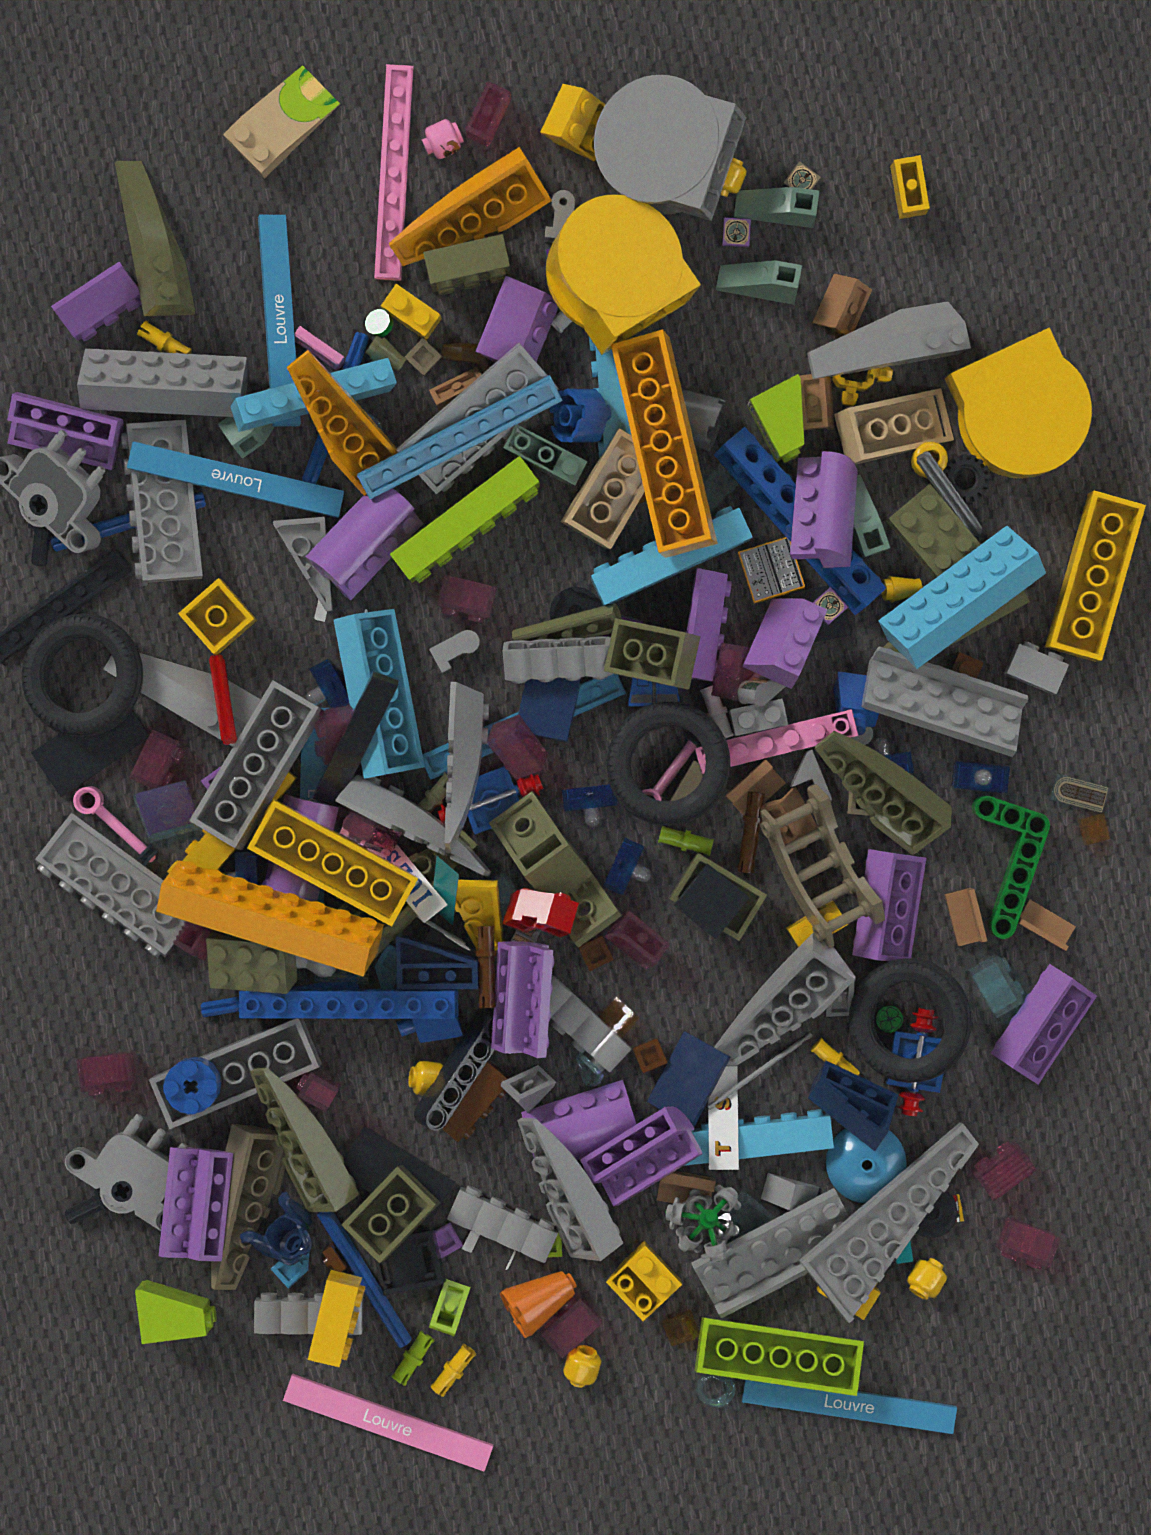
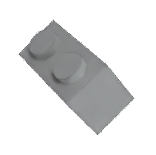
(1036, 668)
(758, 718)

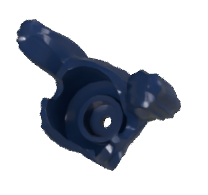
(287, 1236)

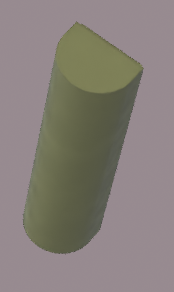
(578, 625)

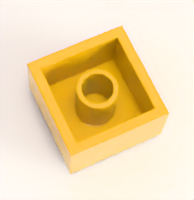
(217, 616)

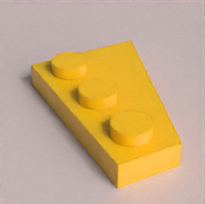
(480, 906)

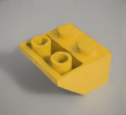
(574, 120)
(644, 1281)

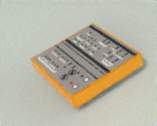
(771, 570)

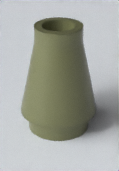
(381, 349)

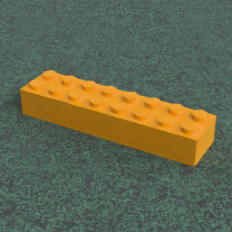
(664, 444)
(270, 917)

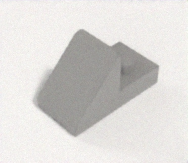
(810, 770)

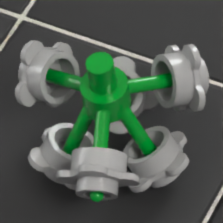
(718, 1227)

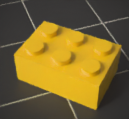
(336, 1319)

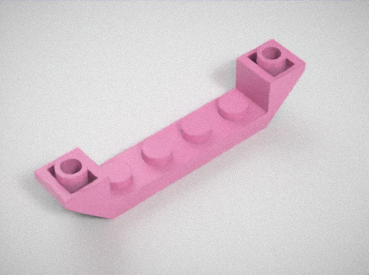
(785, 738)

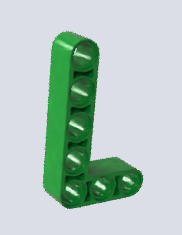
(1016, 861)

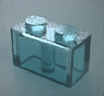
(996, 985)

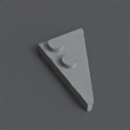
(300, 539)

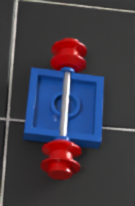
(494, 796)
(916, 1046)

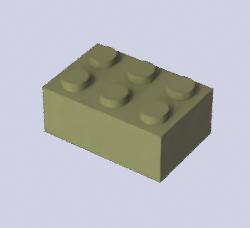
(467, 264)
(932, 531)
(652, 653)
(743, 918)
(248, 965)
(390, 1213)

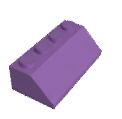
(705, 619)
(898, 884)
(1043, 1024)

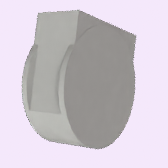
(668, 144)

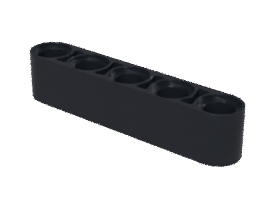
(448, 1076)

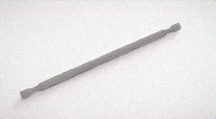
(759, 1071)

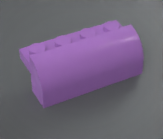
(39, 420)
(824, 509)
(364, 540)
(284, 880)
(522, 998)
(587, 1118)
(643, 1154)
(195, 1204)

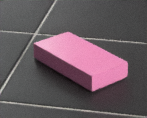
(319, 348)

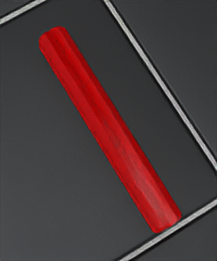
(222, 699)

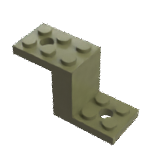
(554, 865)

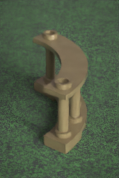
(838, 857)

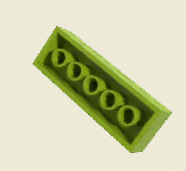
(465, 520)
(779, 1356)

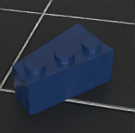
(433, 967)
(854, 1103)

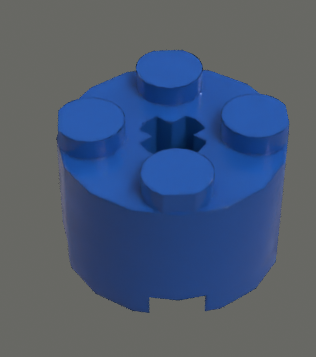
(580, 416)
(177, 1089)

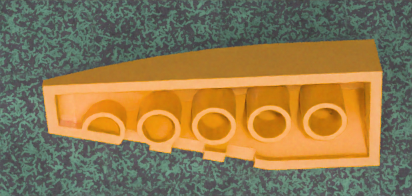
(479, 206)
(342, 424)

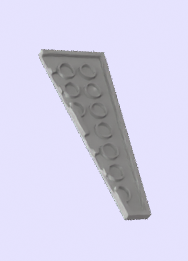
(865, 1244)

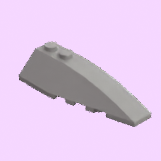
(893, 340)
(190, 693)
(465, 750)
(401, 814)
(792, 995)
(573, 1199)

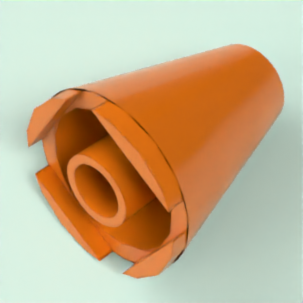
(537, 1300)

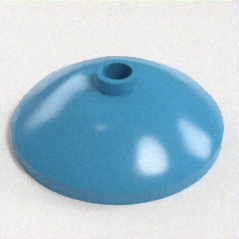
(846, 1168)

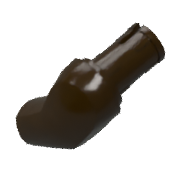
(465, 353)

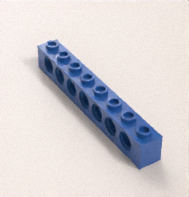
(769, 497)
(350, 1004)

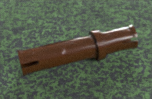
(750, 837)
(486, 964)

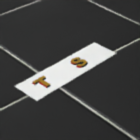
(724, 1124)

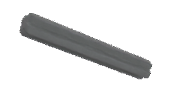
(948, 492)

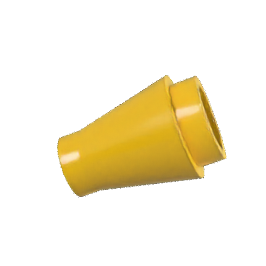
(900, 588)

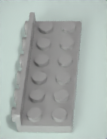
(501, 380)
(162, 509)
(944, 701)
(110, 882)
(769, 1254)

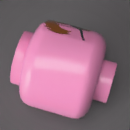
(442, 139)

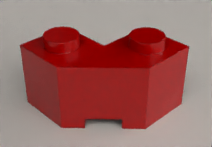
(541, 911)

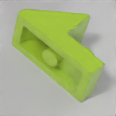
(449, 1307)

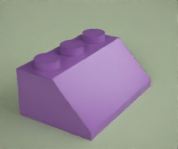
(98, 302)
(518, 316)
(785, 640)

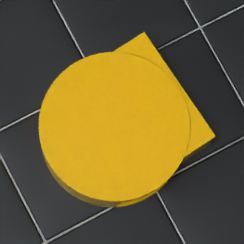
(617, 269)
(1022, 407)

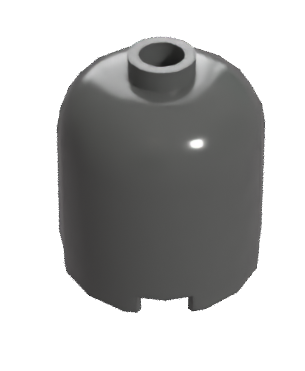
(703, 415)

